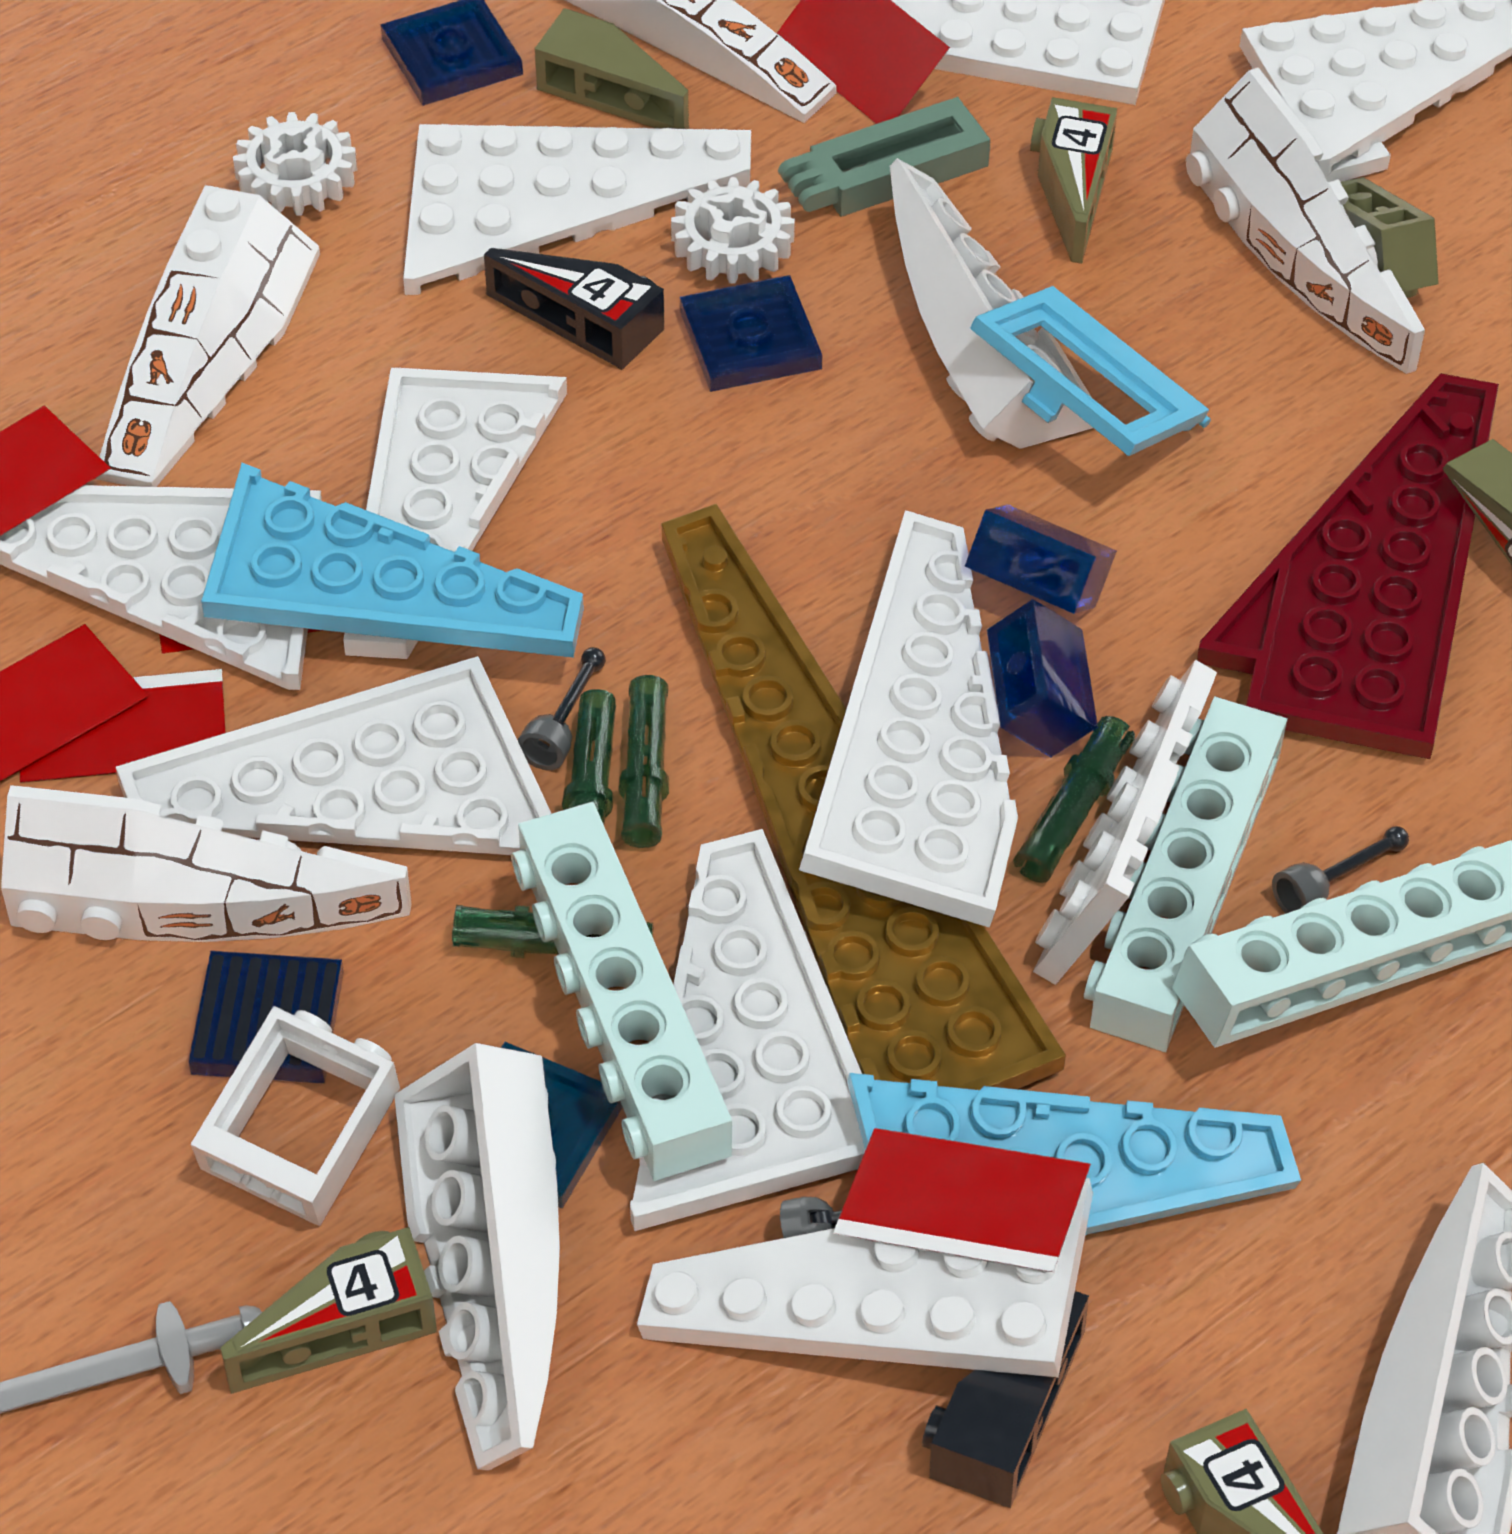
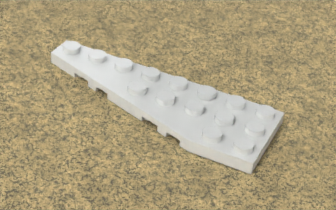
(918, 767)

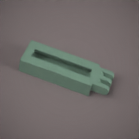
(856, 166)

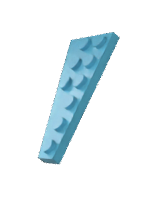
(363, 574)
(1140, 1156)

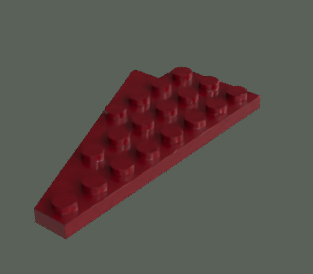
(1365, 599)

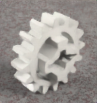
(296, 163)
(732, 230)

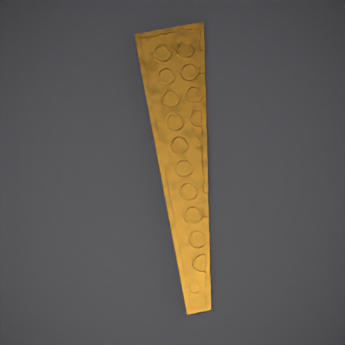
(908, 982)

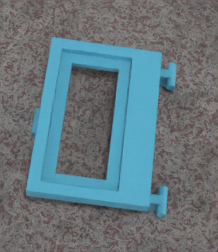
(1168, 403)

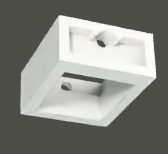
(264, 1173)

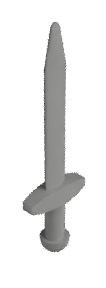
(171, 1348)

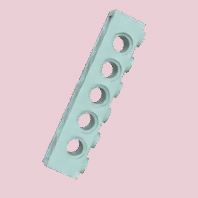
(1205, 832)
(1348, 945)
(668, 1133)

